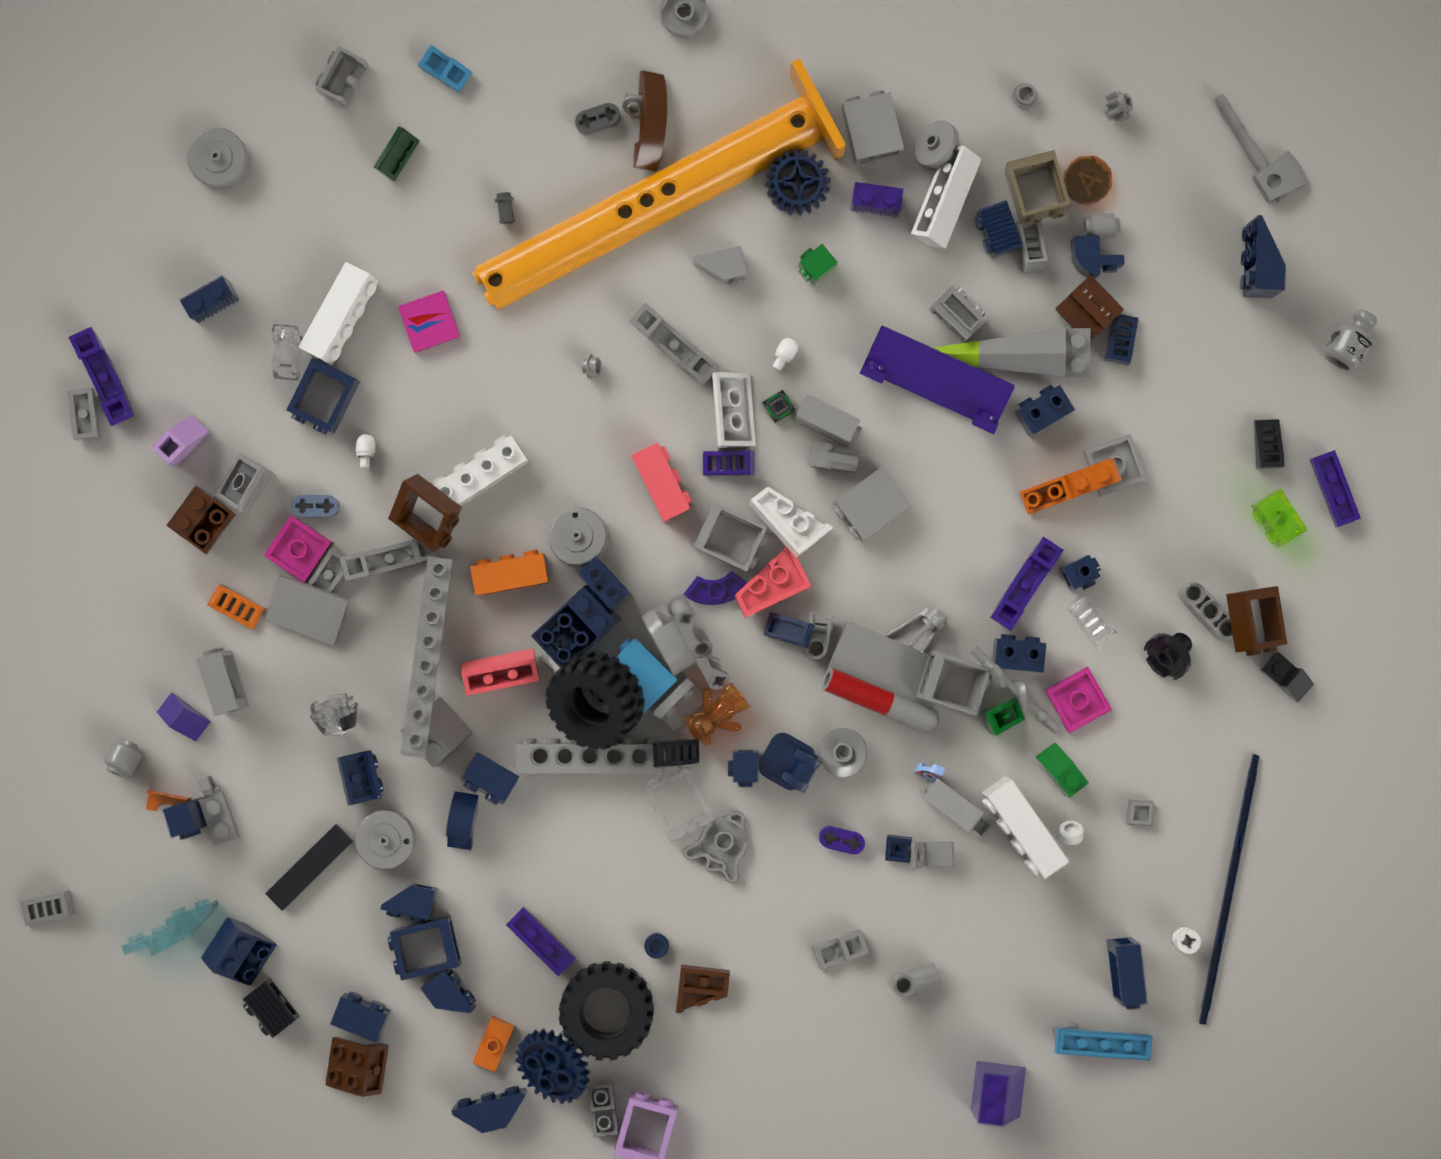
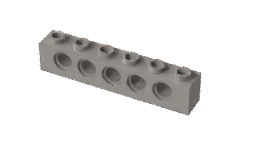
(527, 764)

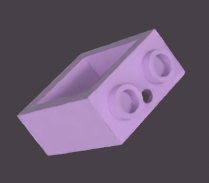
(643, 1100)

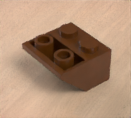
(201, 519)

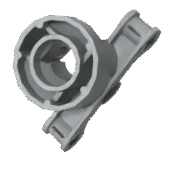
(681, 642)

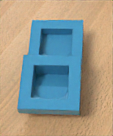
(444, 68)

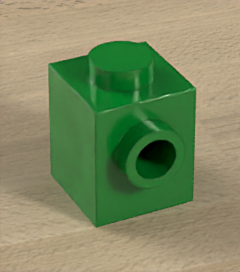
(816, 264)

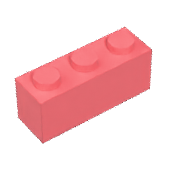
(662, 481)
(499, 671)

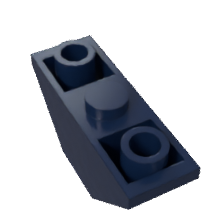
(491, 1110)

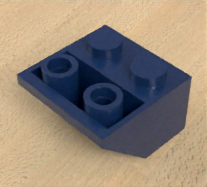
(238, 951)

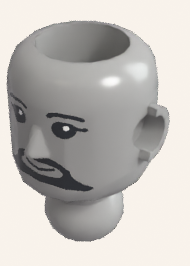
(1351, 342)

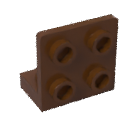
(356, 1067)

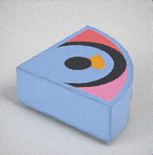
(929, 773)

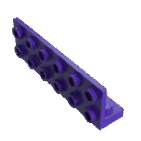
(938, 378)

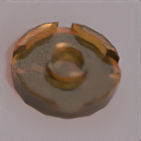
(1088, 180)

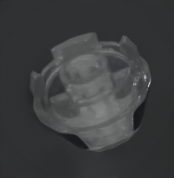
(335, 715)

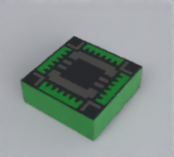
(778, 406)

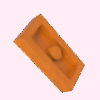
(493, 1043)

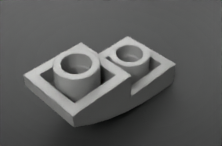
(603, 1110)

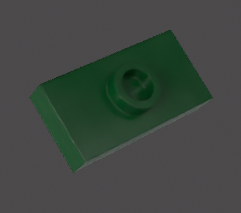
(396, 153)

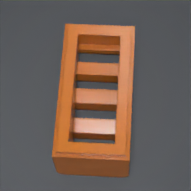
(216, 597)

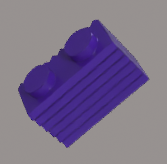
(876, 199)

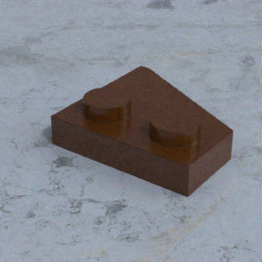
(700, 986)

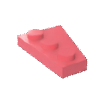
(773, 584)

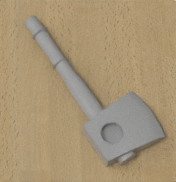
(1273, 179)

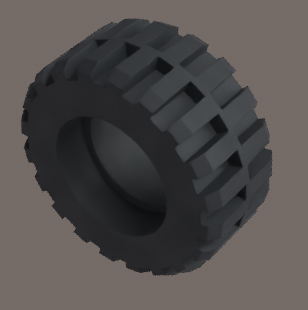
(609, 680)
(599, 1043)

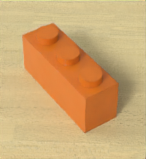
(509, 573)

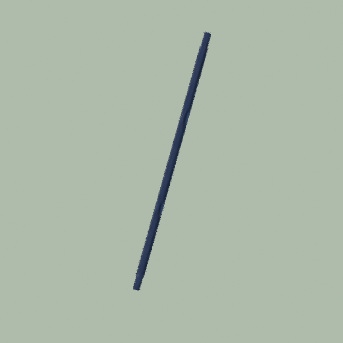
(1229, 888)

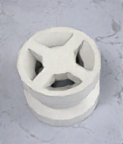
(1183, 936)

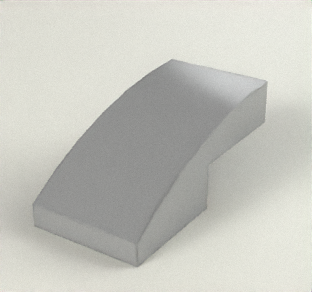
(840, 949)

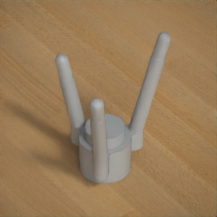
(932, 620)

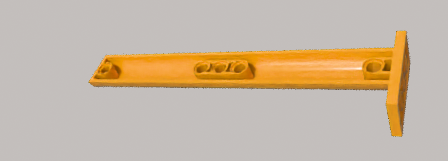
(694, 180)

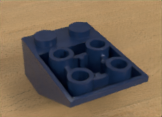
(1262, 262)
(576, 626)

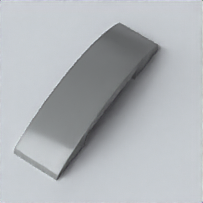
(673, 344)
(385, 559)

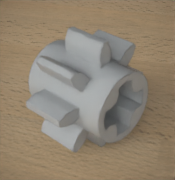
(1118, 106)

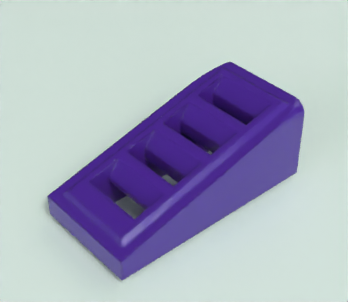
(749, 463)

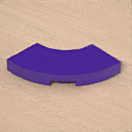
(715, 591)

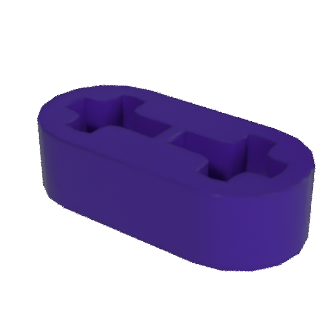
(843, 834)

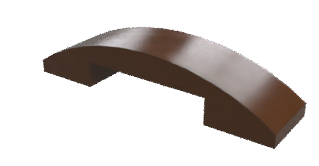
(653, 121)

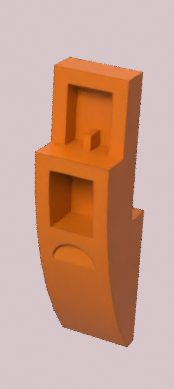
(1070, 485)

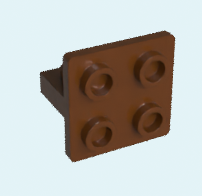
(1089, 307)

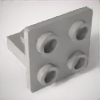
(679, 700)

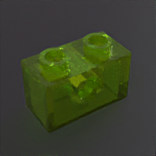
(1289, 524)

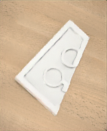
(789, 523)

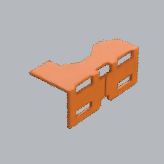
(157, 798)

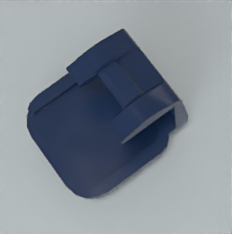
(789, 762)

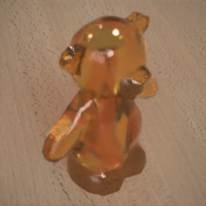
(717, 714)

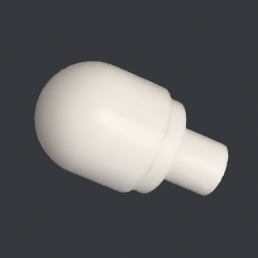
(785, 352)
(365, 450)

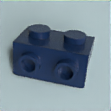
(360, 777)

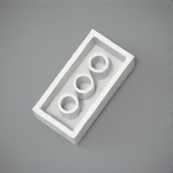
(1025, 828)

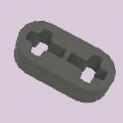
(596, 113)

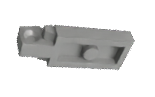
(216, 812)

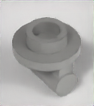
(632, 104)

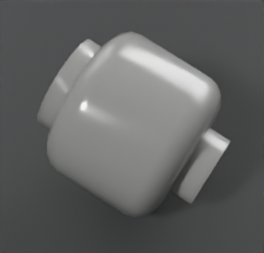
(123, 758)

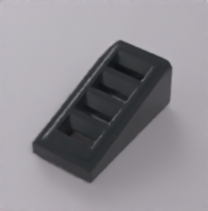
(1278, 451)
(676, 752)

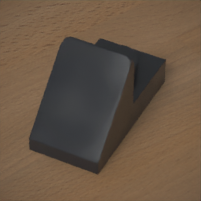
(1287, 676)

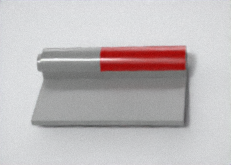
(882, 677)

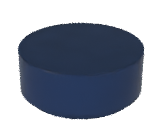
(656, 945)

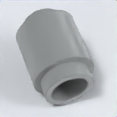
(1102, 225)

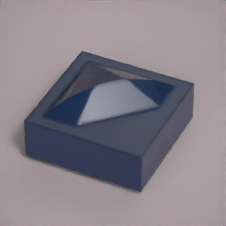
(898, 848)

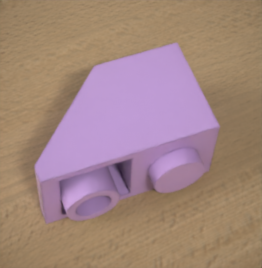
(180, 440)

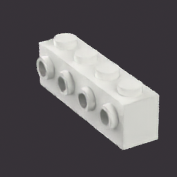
(946, 198)
(339, 314)
(483, 471)

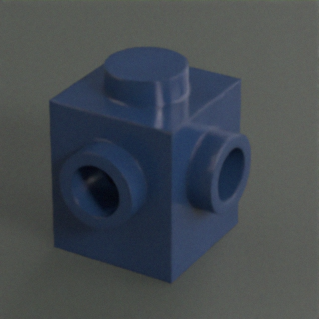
(1081, 573)

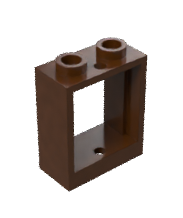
(404, 518)
(1243, 623)

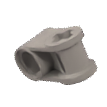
(820, 634)

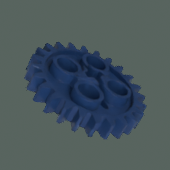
(552, 1066)

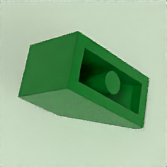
(1062, 770)

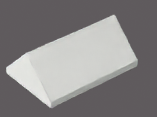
(733, 410)

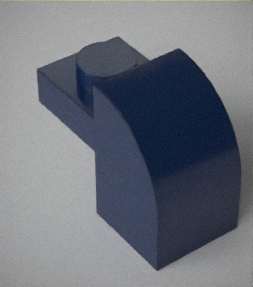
(1087, 257)
(462, 820)

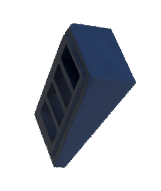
(1115, 357)

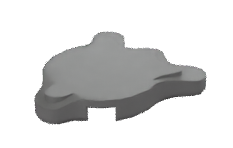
(722, 844)

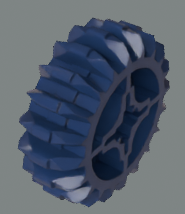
(808, 181)

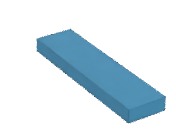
(1103, 1044)

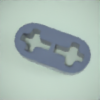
(315, 512)

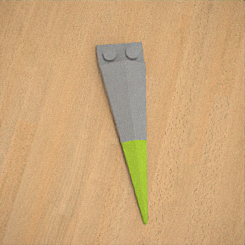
(1044, 353)

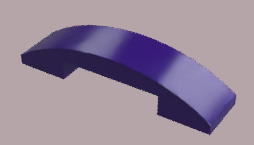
(103, 376)
(1026, 583)

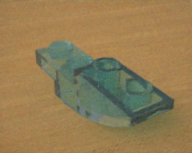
(179, 927)

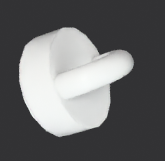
(1071, 833)

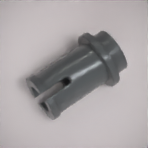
(505, 207)

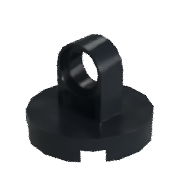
(1169, 654)

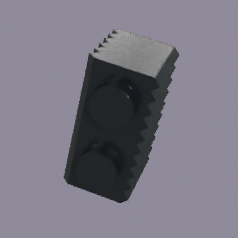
(270, 1008)

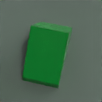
(1003, 716)

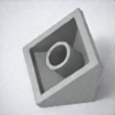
(243, 484)

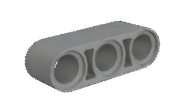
(1197, 608)

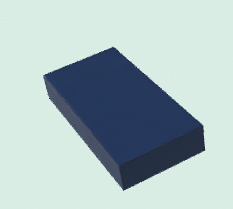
(789, 629)

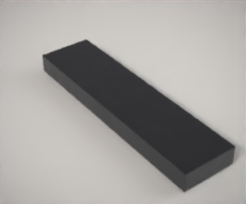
(309, 867)

